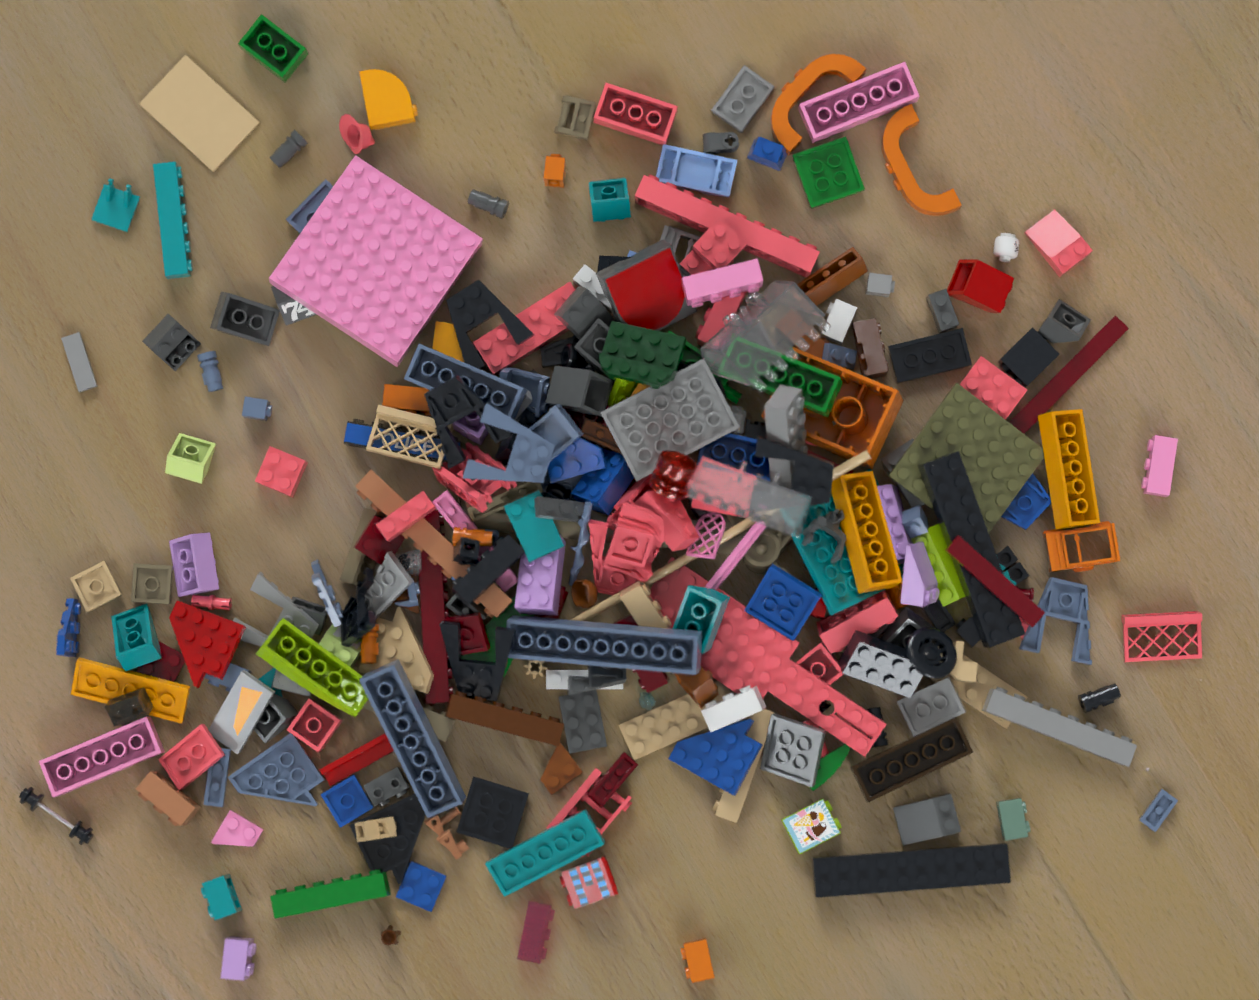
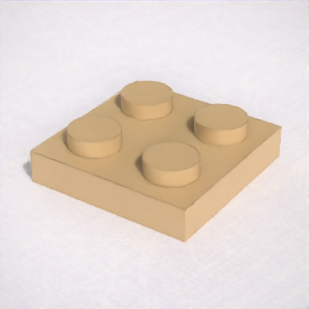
(96, 586)

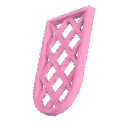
(712, 555)

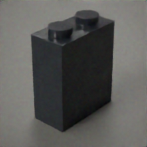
(1028, 358)

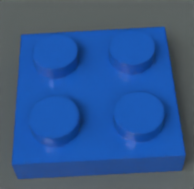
(347, 801)
(421, 886)

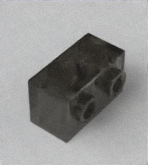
(129, 707)

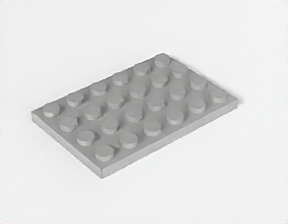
(672, 418)

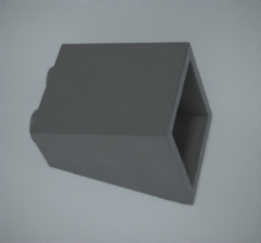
(579, 390)

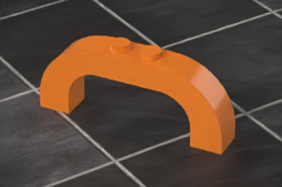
(830, 64)
(904, 180)

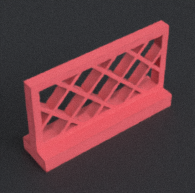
(1162, 619)

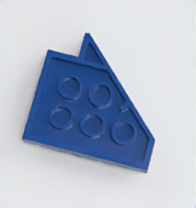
(719, 755)

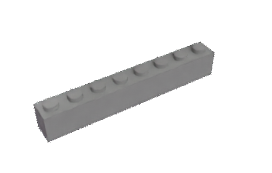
(1059, 727)

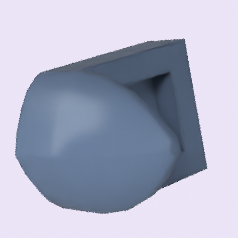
(413, 589)

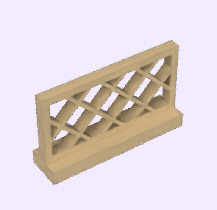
(409, 420)

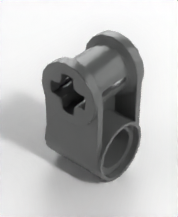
(718, 142)

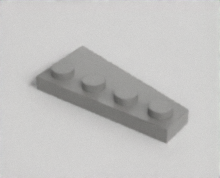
(388, 585)

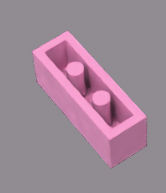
(1159, 466)

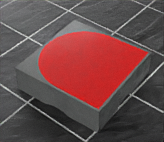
(646, 288)

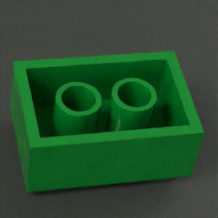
(273, 48)

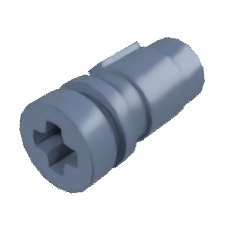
(211, 373)

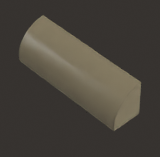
(357, 561)

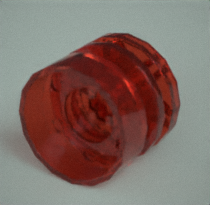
(672, 474)

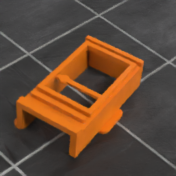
(1058, 552)

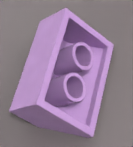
(194, 564)

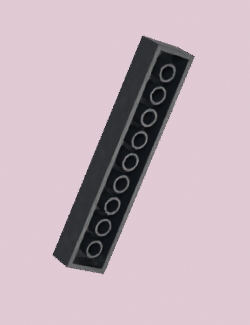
(960, 515)
(911, 870)

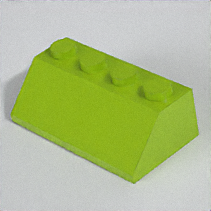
(942, 564)

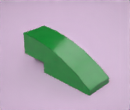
(830, 764)

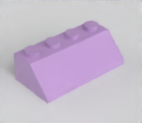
(893, 509)

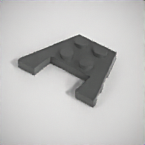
(597, 678)

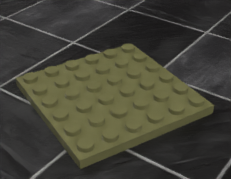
(991, 449)

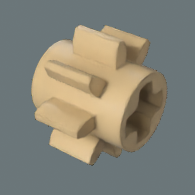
(529, 666)

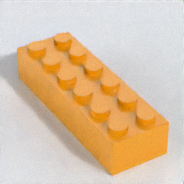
(1068, 469)
(866, 532)

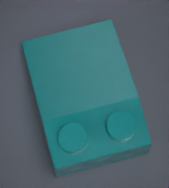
(535, 534)
(135, 637)

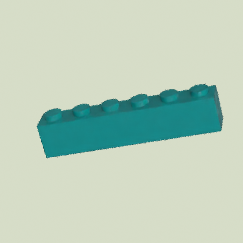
(171, 220)

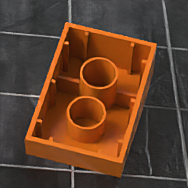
(861, 413)

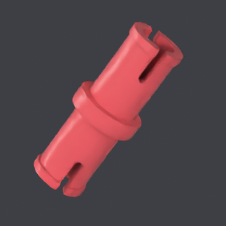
(211, 602)

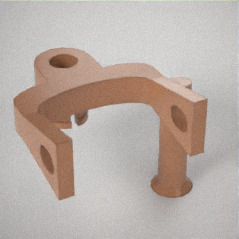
(446, 838)

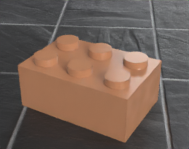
(167, 798)

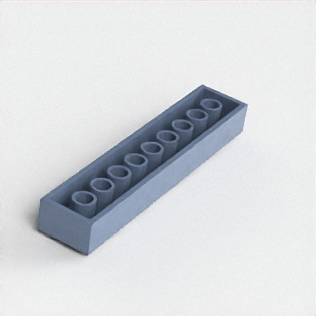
(606, 644)

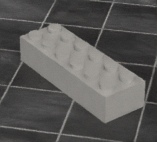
(786, 426)

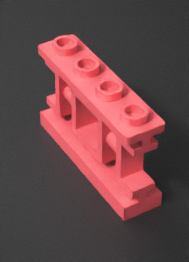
(467, 488)

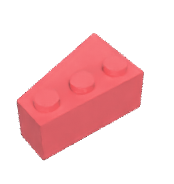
(678, 528)

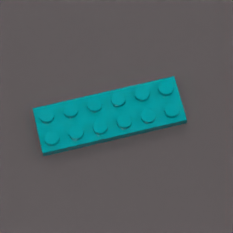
(545, 852)

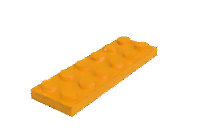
(103, 682)

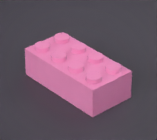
(722, 282)

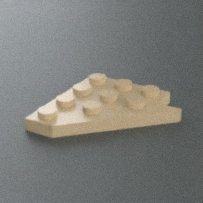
(400, 642)

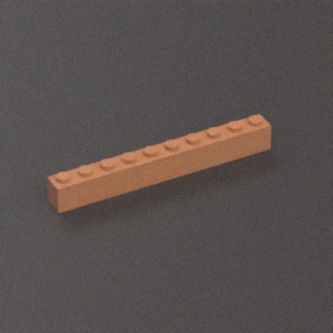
(429, 540)

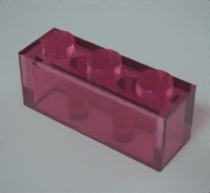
(535, 932)

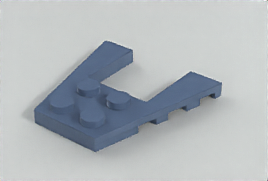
(528, 457)
(1066, 602)

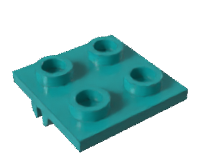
(116, 207)

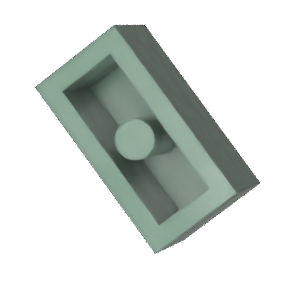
(1012, 819)

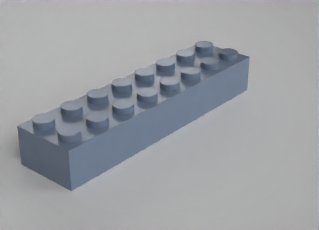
(413, 738)

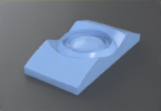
(696, 171)

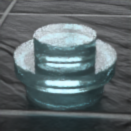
(647, 700)

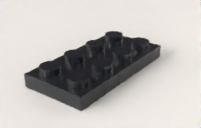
(930, 355)

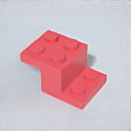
(714, 249)

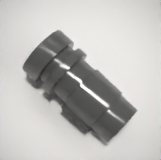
(288, 148)
(488, 203)

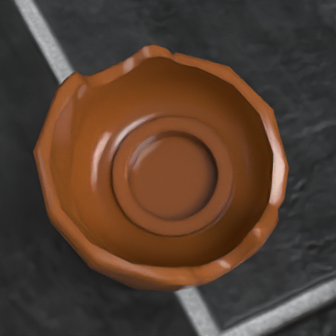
(584, 593)

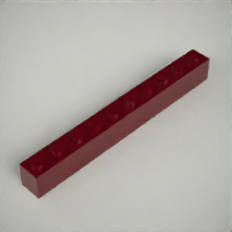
(433, 613)

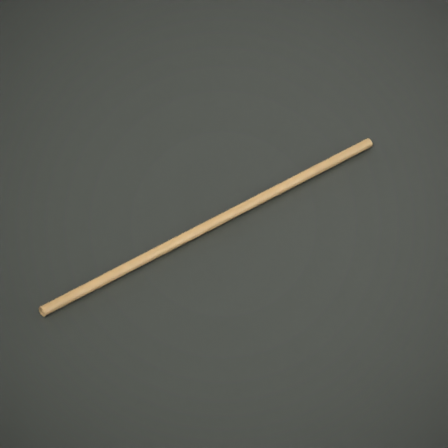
(727, 535)

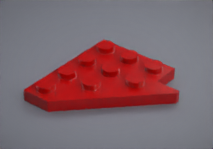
(205, 640)

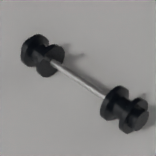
(32, 799)

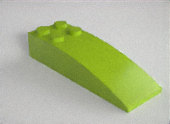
(313, 668)

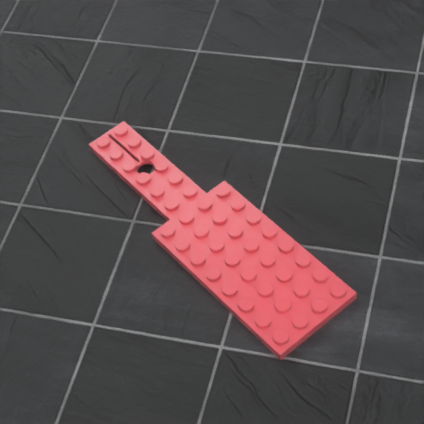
(759, 656)

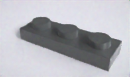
(558, 509)

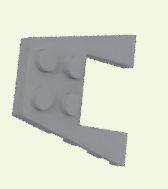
(290, 612)

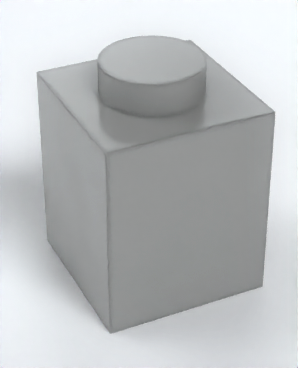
(879, 285)

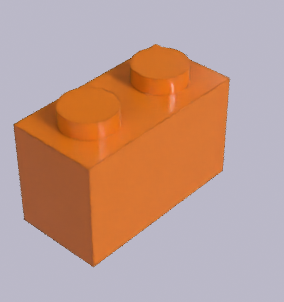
(555, 171)
(698, 960)

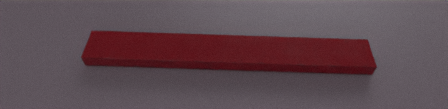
(1069, 374)

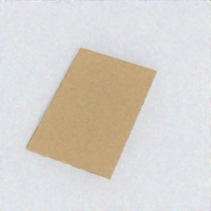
(199, 113)

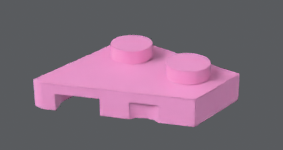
(237, 831)

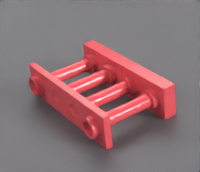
(581, 794)

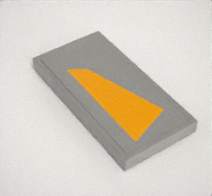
(241, 711)

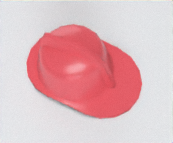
(355, 134)

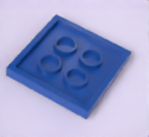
(783, 602)

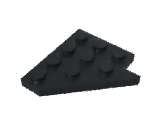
(395, 851)

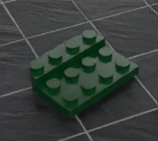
(641, 355)

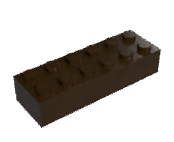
(911, 759)

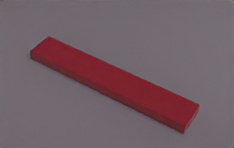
(994, 581)

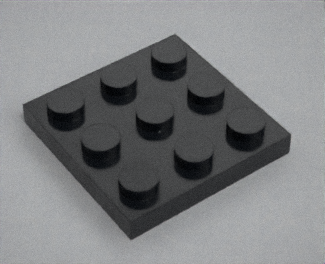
(492, 812)

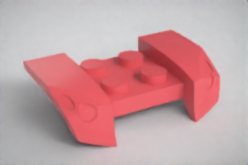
(633, 541)

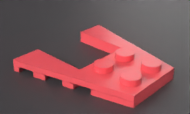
(605, 579)

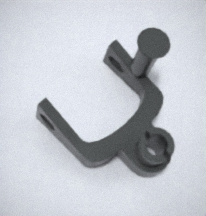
(829, 524)

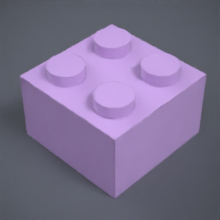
(238, 958)

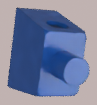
(767, 153)

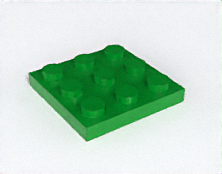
(828, 172)

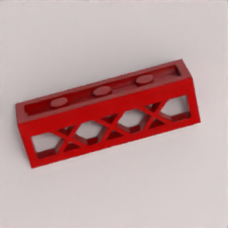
(357, 759)

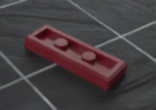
(612, 779)

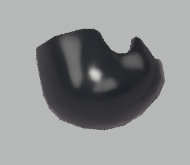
(557, 491)

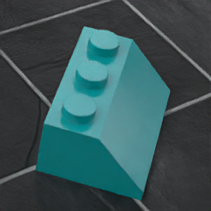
(702, 611)

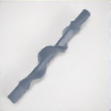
(583, 539)

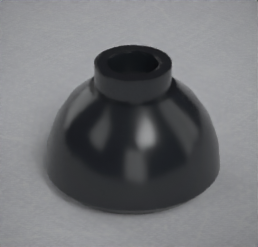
(570, 357)

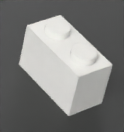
(839, 318)

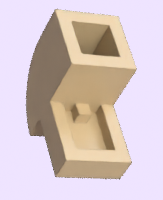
(963, 670)
(375, 829)

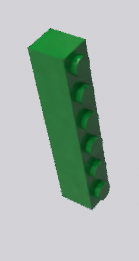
(330, 895)

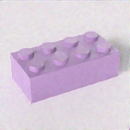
(540, 583)

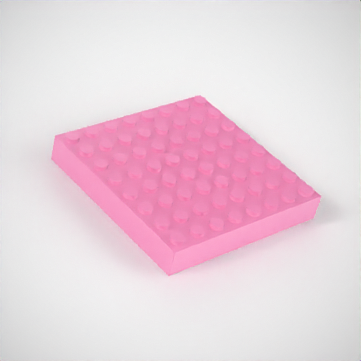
(376, 261)

